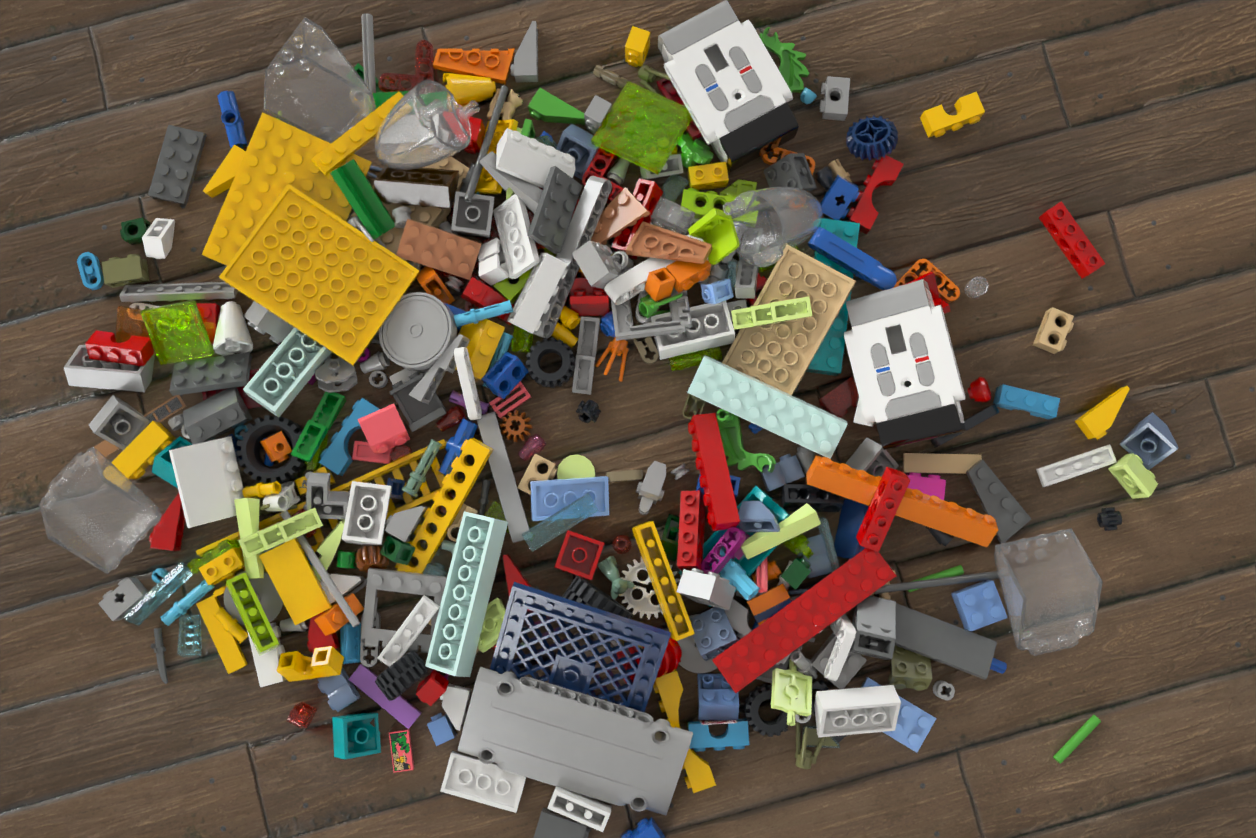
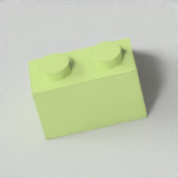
(1134, 476)

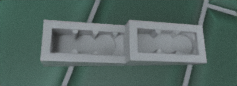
(527, 192)
(746, 280)
(586, 355)
(429, 383)

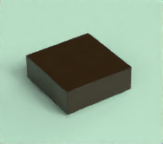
(385, 721)

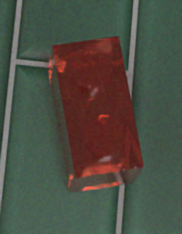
(841, 398)

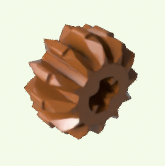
(522, 428)
(370, 557)

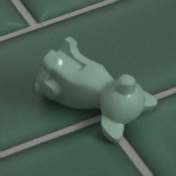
(611, 571)

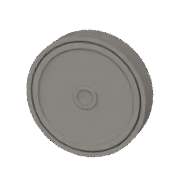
(418, 331)

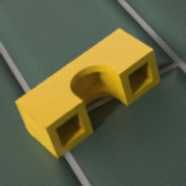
(937, 121)
(324, 663)

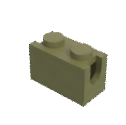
(125, 271)

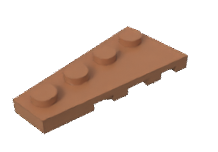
(618, 215)
(666, 244)

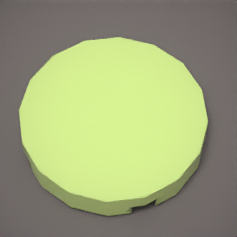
(575, 467)

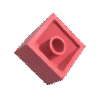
(384, 429)

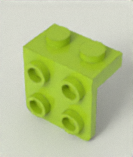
(717, 230)

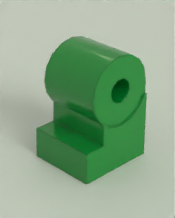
(346, 559)

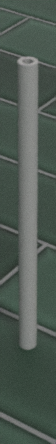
(325, 576)

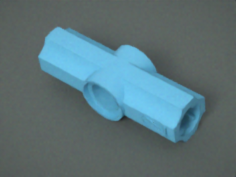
(738, 578)

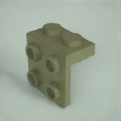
(909, 670)

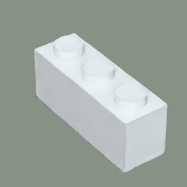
(267, 663)
(580, 808)

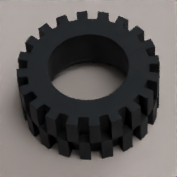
(251, 449)
(588, 594)

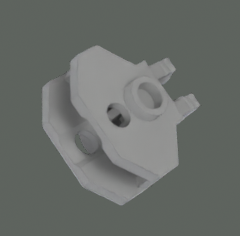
(334, 373)

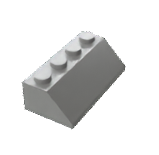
(107, 375)

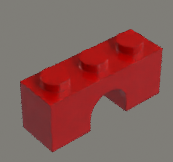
(134, 351)

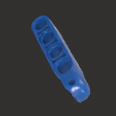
(852, 259)

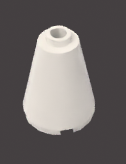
(232, 331)

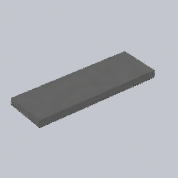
(944, 642)

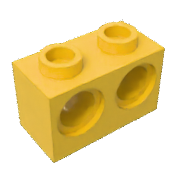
(637, 47)
(708, 176)
(223, 566)

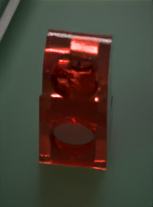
(301, 715)

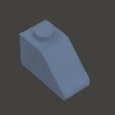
(757, 518)

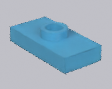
(350, 643)

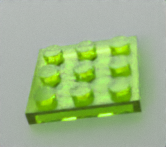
(177, 332)

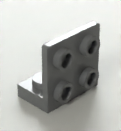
(791, 172)

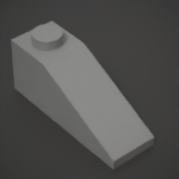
(526, 59)

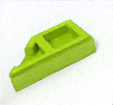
(739, 187)

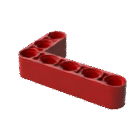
(608, 160)

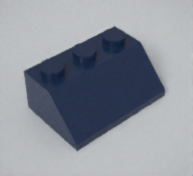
(849, 522)

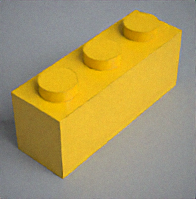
(142, 450)

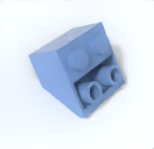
(716, 698)

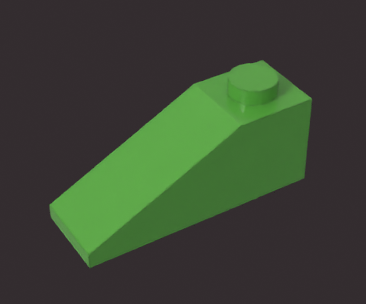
(552, 109)

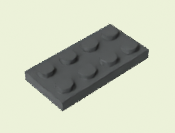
(177, 165)
(554, 210)
(211, 373)

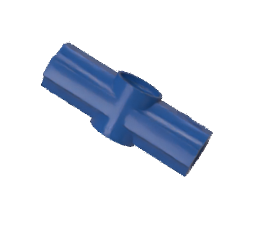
(230, 110)
(464, 432)

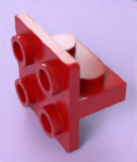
(588, 299)

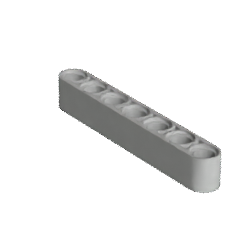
(503, 477)

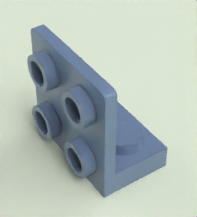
(712, 632)

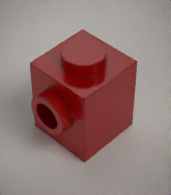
(432, 687)

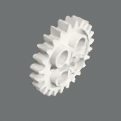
(644, 604)

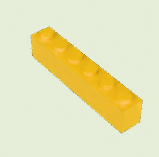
(663, 580)

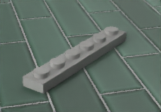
(177, 291)

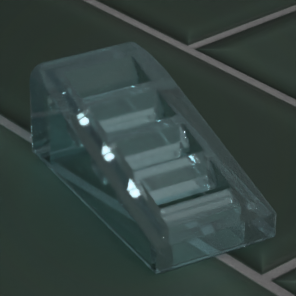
(196, 635)

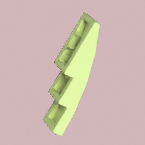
(771, 313)
(280, 532)
(329, 547)

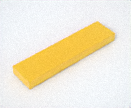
(224, 641)

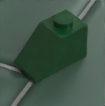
(670, 537)

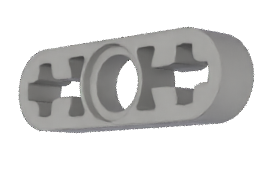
(374, 652)

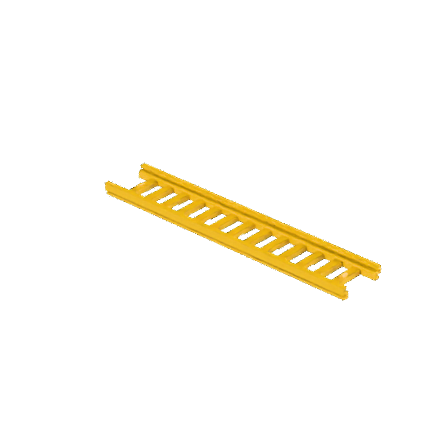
(376, 475)

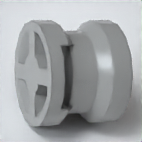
(401, 215)

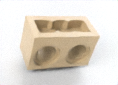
(1049, 328)
(533, 475)

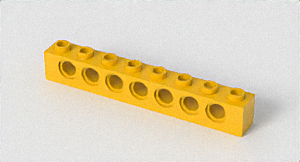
(434, 539)

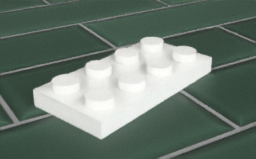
(513, 228)
(482, 782)

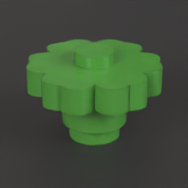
(694, 151)

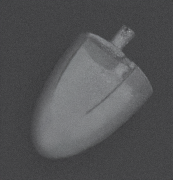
(423, 128)
(771, 220)

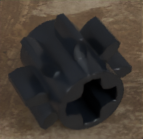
(588, 411)
(1109, 519)

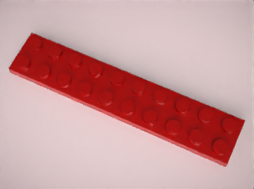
(803, 618)

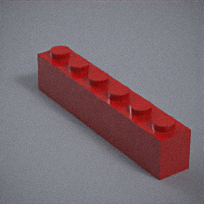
(714, 472)

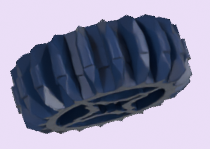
(872, 138)

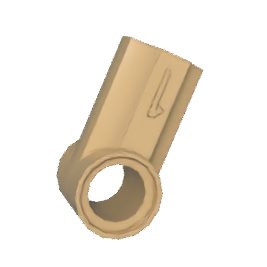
(456, 524)

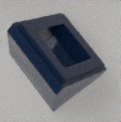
(396, 490)

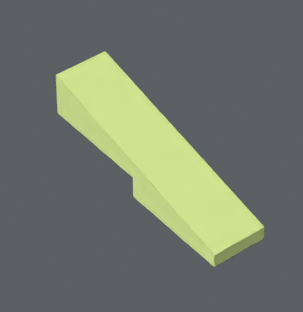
(248, 523)
(795, 524)

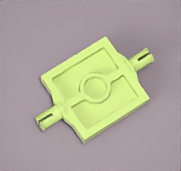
(491, 625)
(791, 692)

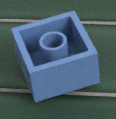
(979, 605)

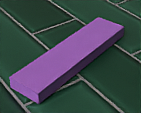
(398, 708)

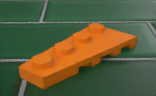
(488, 64)

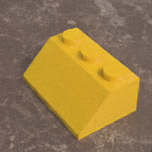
(482, 345)

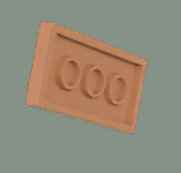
(438, 249)

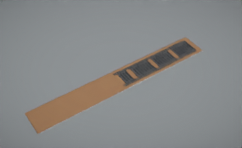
(158, 414)

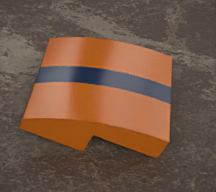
(769, 603)

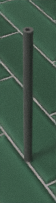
(486, 143)
(938, 582)

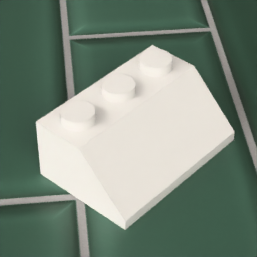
(366, 513)

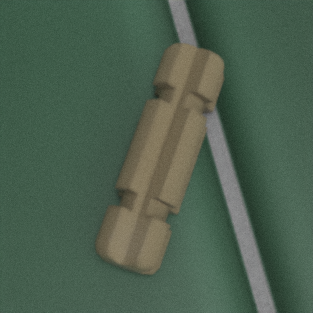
(610, 76)

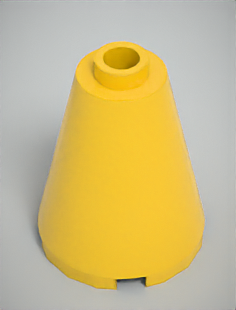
(469, 88)

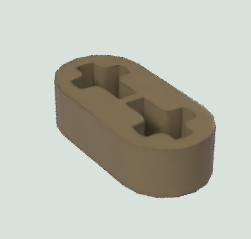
(641, 349)
(629, 475)

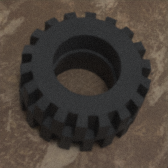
(543, 348)
(401, 675)
(751, 708)

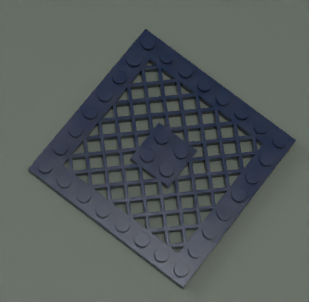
(577, 671)

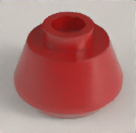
(979, 390)

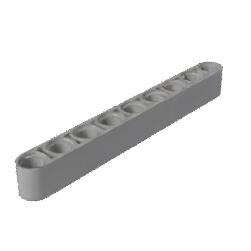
(578, 233)

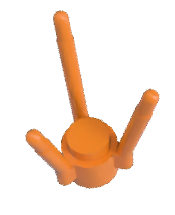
(617, 348)

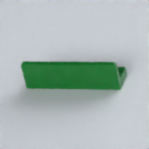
(363, 199)

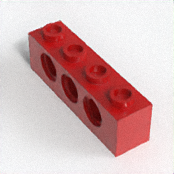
(648, 195)
(1071, 240)
(882, 509)
(691, 530)

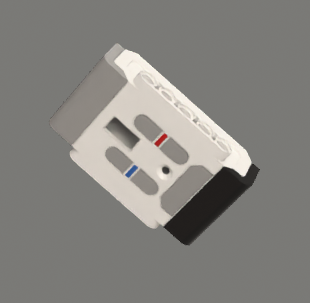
(729, 85)
(905, 365)

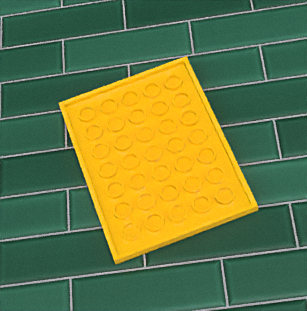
(274, 159)
(319, 274)

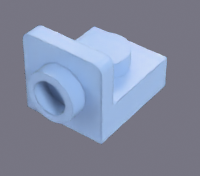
(717, 291)

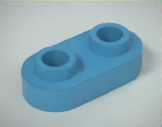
(90, 272)

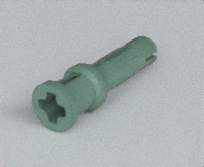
(418, 476)

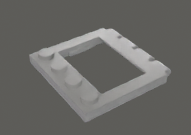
(624, 322)
(398, 582)

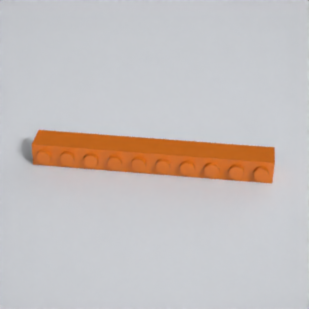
(914, 506)

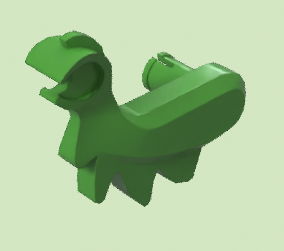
(790, 67)
(733, 447)

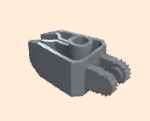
(651, 488)

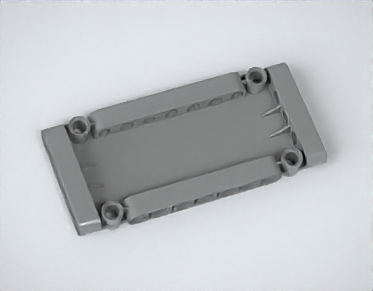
(574, 741)

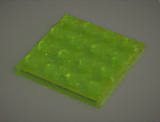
(642, 127)

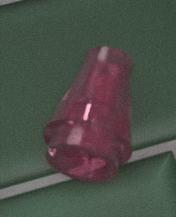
(532, 446)

